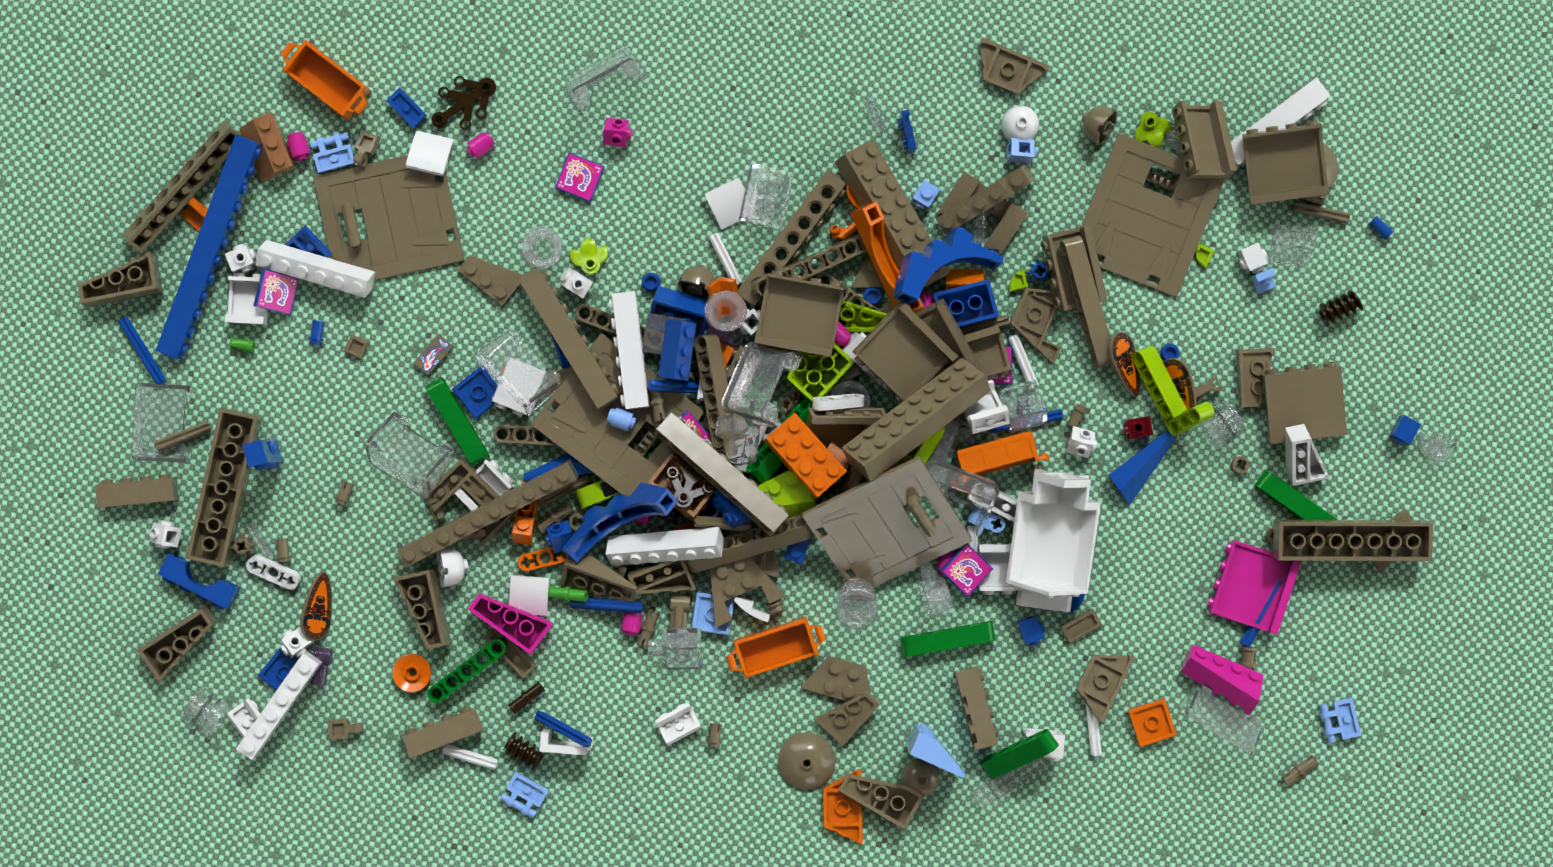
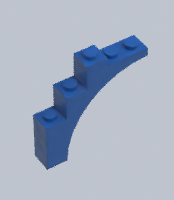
(957, 249)
(600, 521)

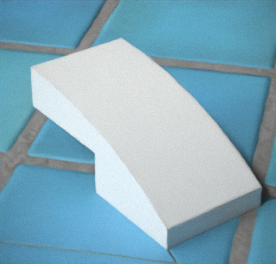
(747, 604)

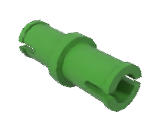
(568, 594)

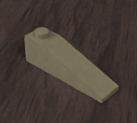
(597, 579)
(888, 800)

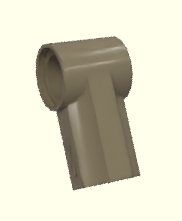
(679, 610)

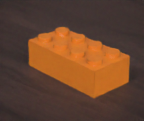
(805, 455)

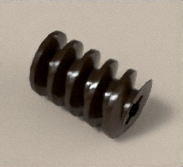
(1339, 306)
(523, 751)

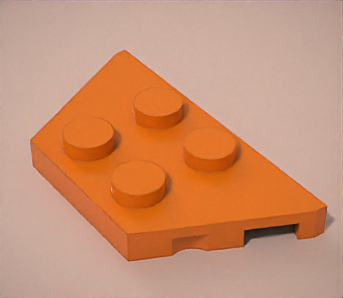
(842, 812)

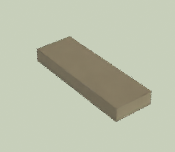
(514, 655)

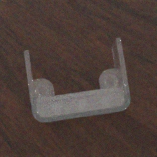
(944, 451)
(982, 490)
(1221, 718)

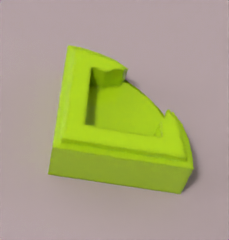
(1203, 255)
(1018, 281)

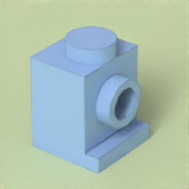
(1021, 150)

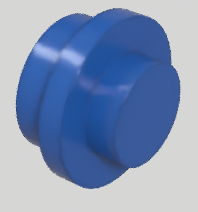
(651, 282)
(873, 295)
(1169, 351)

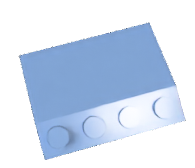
(926, 746)

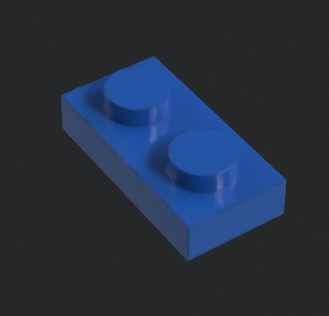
(407, 108)

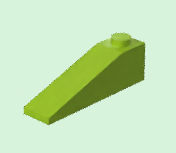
(859, 318)

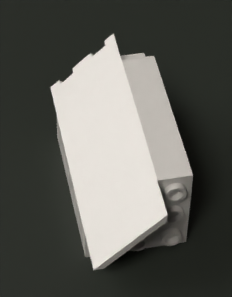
(1053, 541)

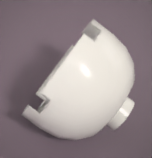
(1020, 123)
(451, 567)

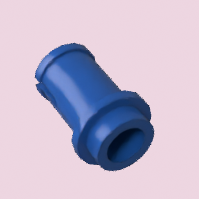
(1380, 227)
(316, 332)

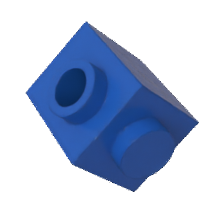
(1404, 430)
(558, 535)
(1031, 630)

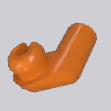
(842, 233)

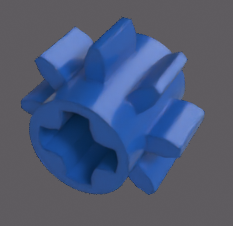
(1036, 275)

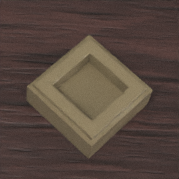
(356, 346)

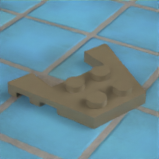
(1033, 319)
(735, 579)

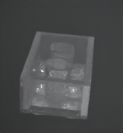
(766, 196)

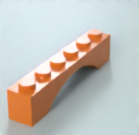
(871, 228)

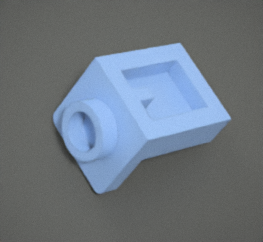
(925, 195)
(1264, 280)

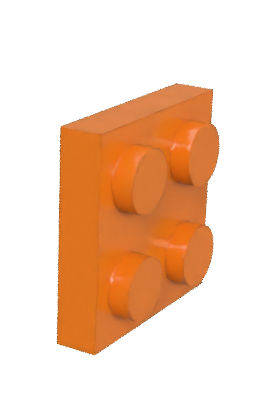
(1152, 722)

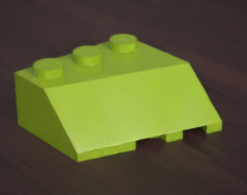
(819, 373)
(789, 493)

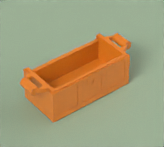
(325, 79)
(999, 454)
(775, 647)

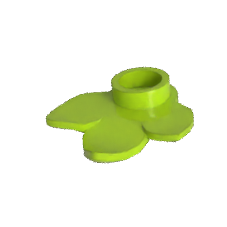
(1154, 132)
(589, 253)

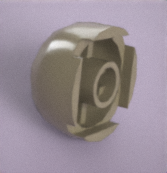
(1098, 123)
(696, 281)
(921, 777)

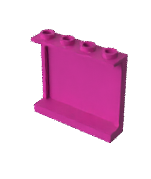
(1247, 584)

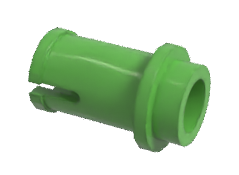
(242, 344)

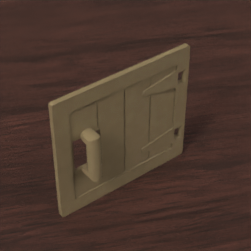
(402, 215)
(1144, 229)
(604, 449)
(875, 534)

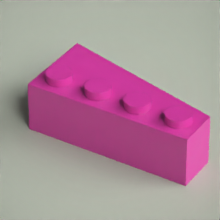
(514, 623)
(1224, 677)

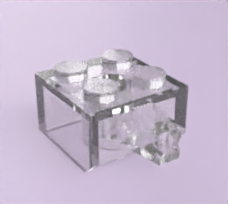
(1024, 406)
(935, 591)
(679, 648)

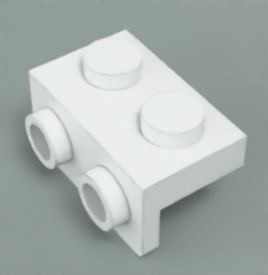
(244, 716)
(678, 723)

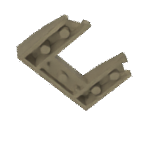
(1009, 214)
(464, 475)

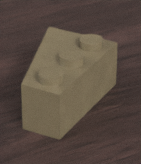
(662, 577)

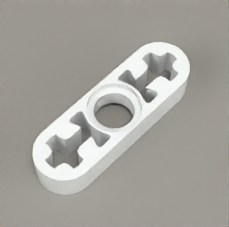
(837, 402)
(262, 561)

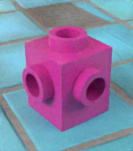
(616, 132)

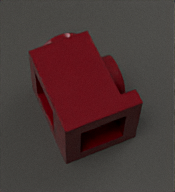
(1144, 422)

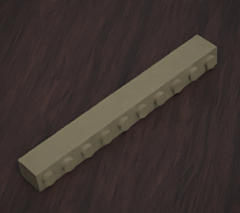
(488, 513)

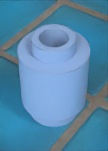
(621, 419)

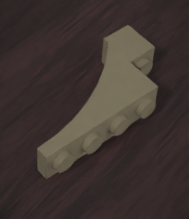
(985, 199)

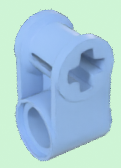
(974, 516)

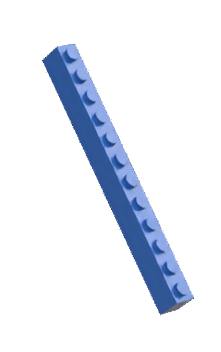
(209, 246)

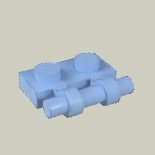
(334, 158)
(1346, 720)
(526, 789)

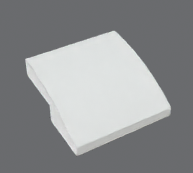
(429, 153)
(726, 202)
(529, 594)

